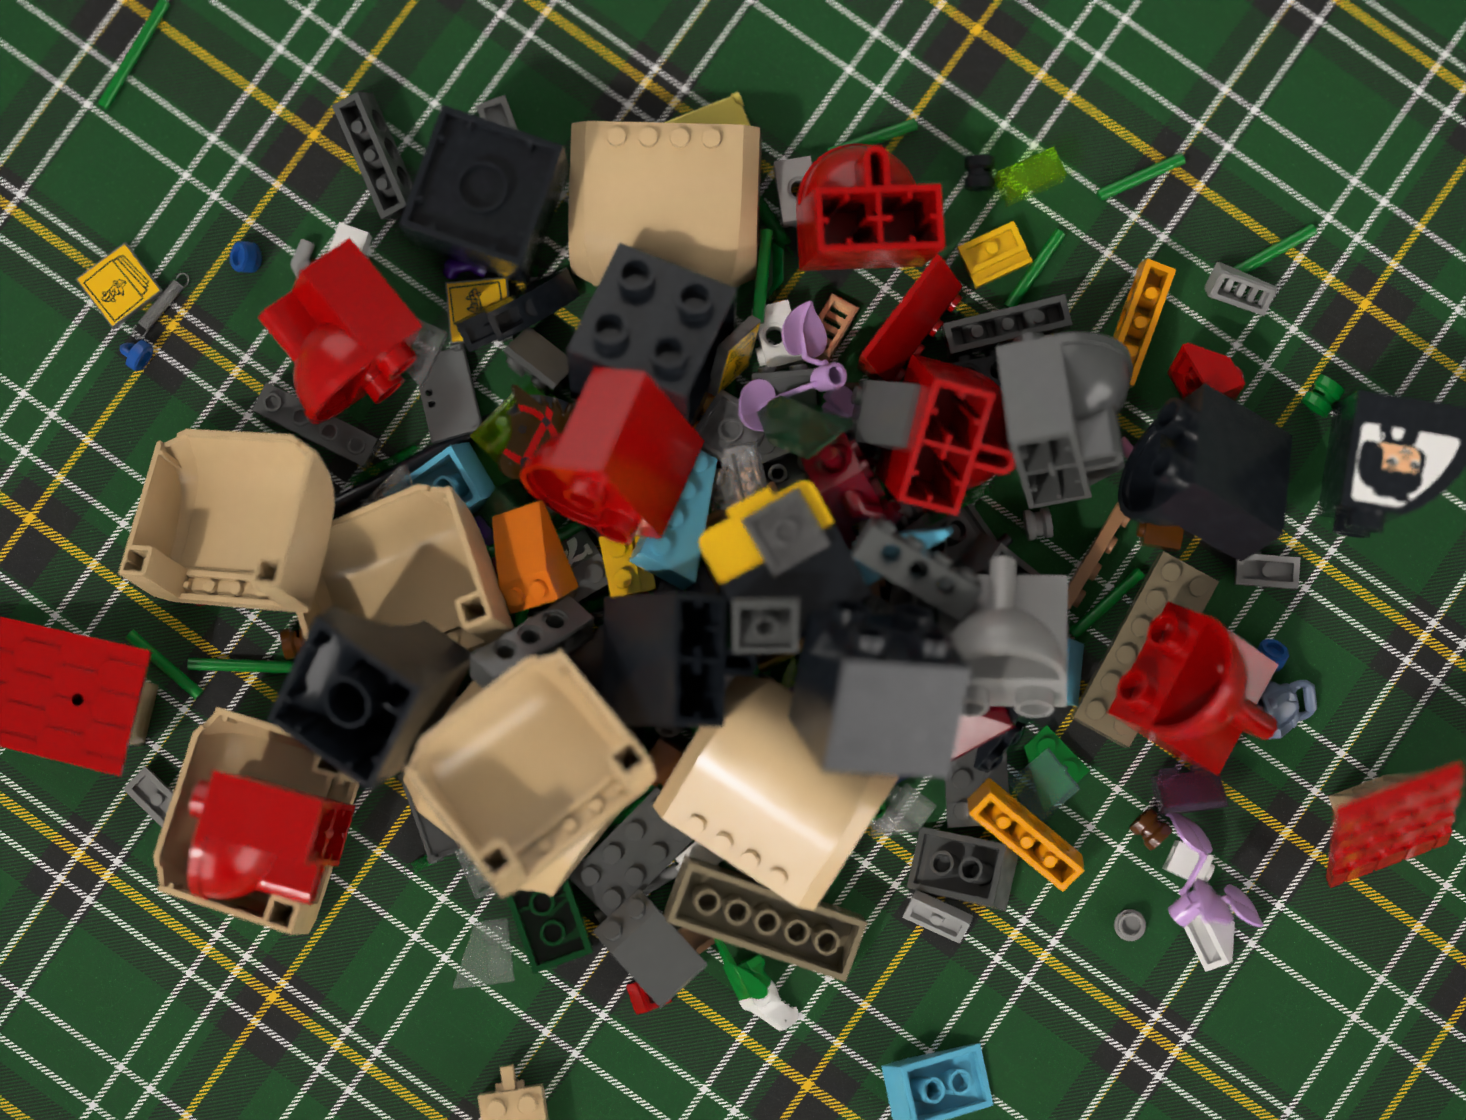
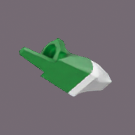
(756, 989)

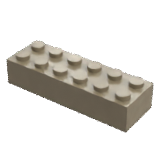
(1166, 581)
(757, 919)

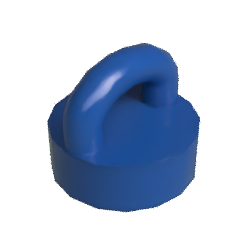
(245, 257)
(137, 354)
(1275, 651)

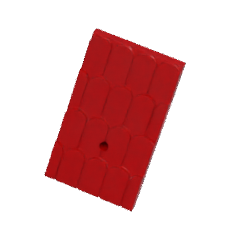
(43, 688)
(1391, 821)

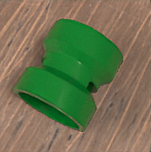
(1323, 395)

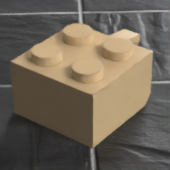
(513, 1099)

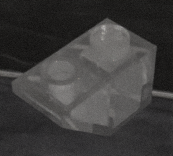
(904, 814)

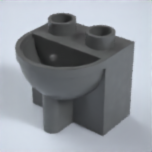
(1063, 410)

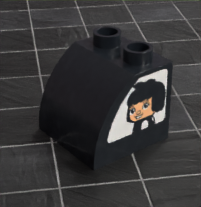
(1388, 459)

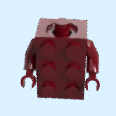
(844, 484)

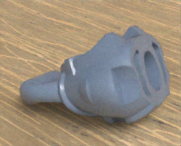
(1283, 704)

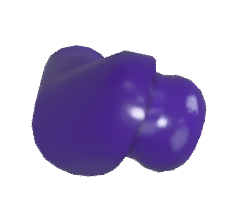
(453, 268)

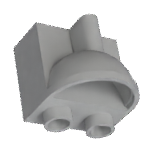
(1013, 641)

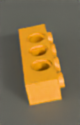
(1143, 310)
(1025, 834)

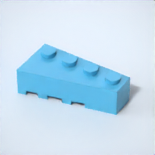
(678, 552)

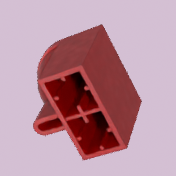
(866, 212)
(343, 333)
(954, 438)
(617, 459)
(1195, 689)
(262, 838)

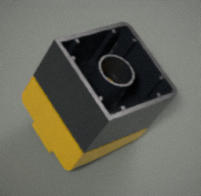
(742, 573)

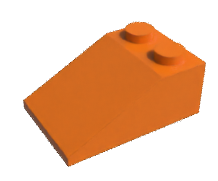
(530, 558)

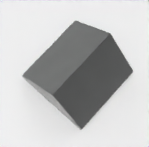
(765, 625)

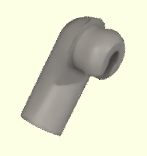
(302, 256)

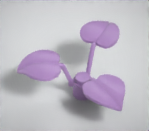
(803, 335)
(1203, 899)

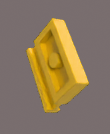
(994, 254)
(623, 576)

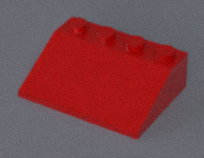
(911, 323)

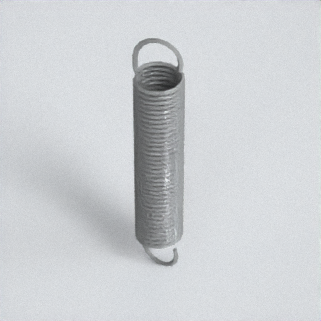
(160, 305)

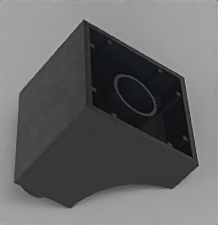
(368, 692)

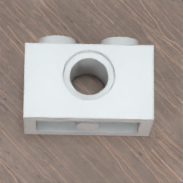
(770, 354)

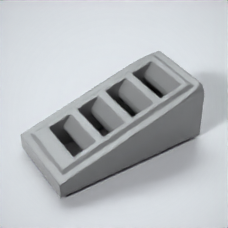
(1232, 274)

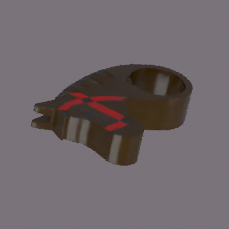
(531, 423)

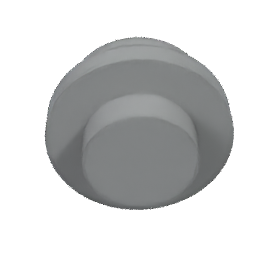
(1129, 925)

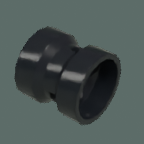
(979, 173)

